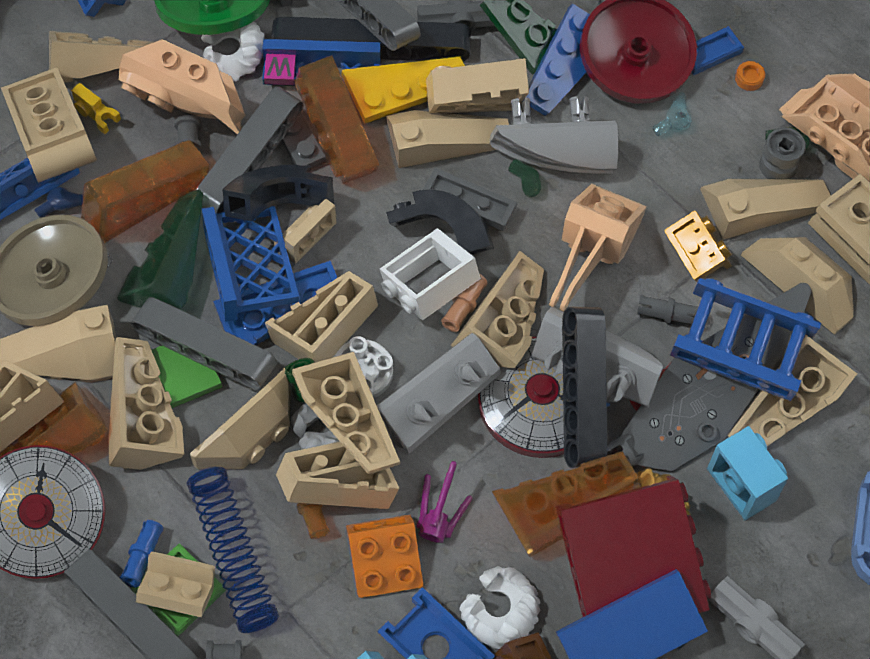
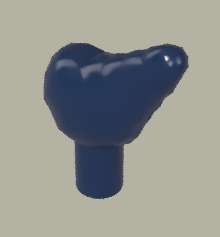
(59, 200)

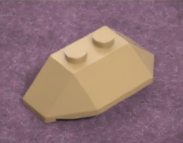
(800, 261)
(249, 430)

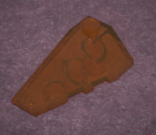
(68, 427)

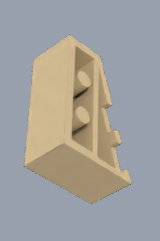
(477, 87)

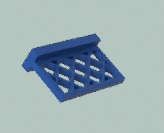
(224, 268)

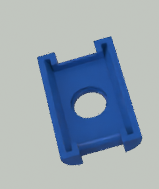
(432, 619)

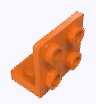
(385, 556)

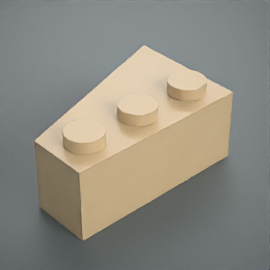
(326, 320)
(23, 401)
(334, 477)

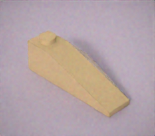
(432, 137)
(758, 203)
(507, 313)
(70, 348)
(346, 406)
(141, 417)

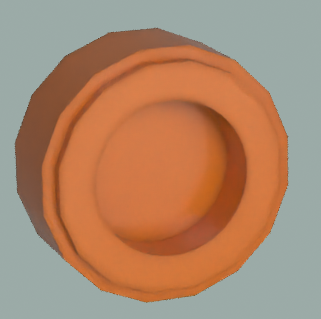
(750, 76)

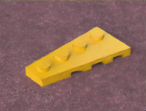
(391, 87)

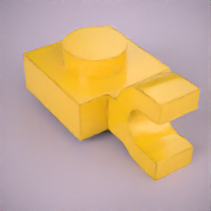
(91, 105)

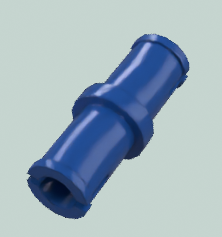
(140, 552)

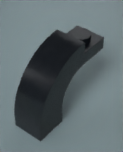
(272, 186)
(465, 221)

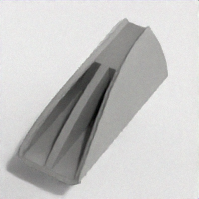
(567, 146)
(629, 368)
(437, 393)

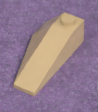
(82, 57)
(822, 383)

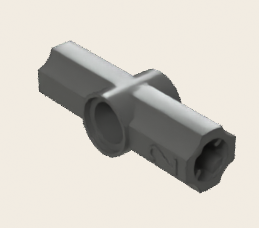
(455, 11)

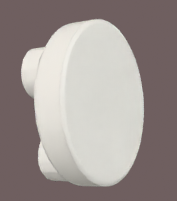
(374, 363)

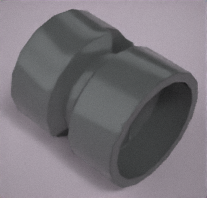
(782, 154)

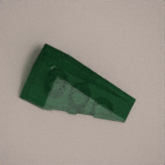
(170, 259)

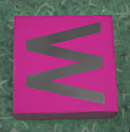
(279, 69)

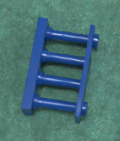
(751, 369)

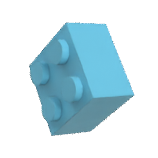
(747, 472)

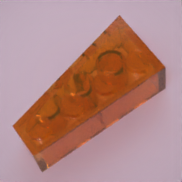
(335, 120)
(141, 189)
(532, 503)

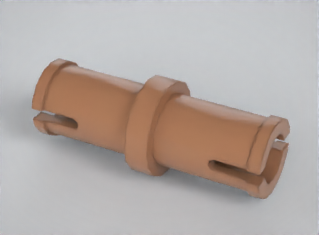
(462, 305)

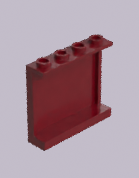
(631, 541)

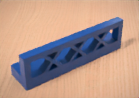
(345, 54)
(21, 186)

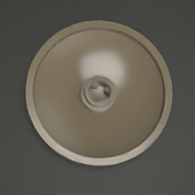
(50, 269)

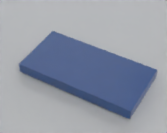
(638, 624)

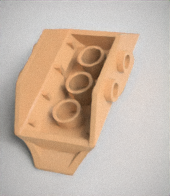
(182, 82)
(837, 119)

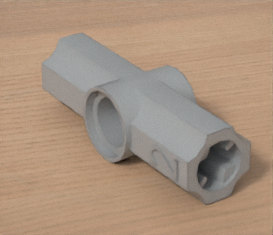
(755, 620)

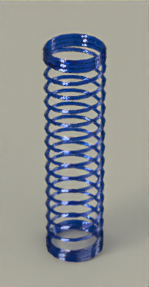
(259, 611)

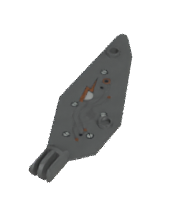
(697, 406)

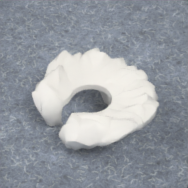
(245, 58)
(517, 622)

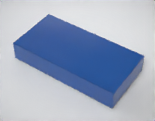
(716, 49)

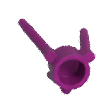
(435, 524)

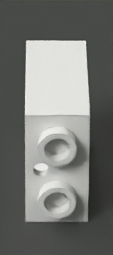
(419, 257)

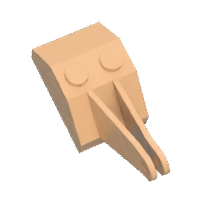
(597, 224)

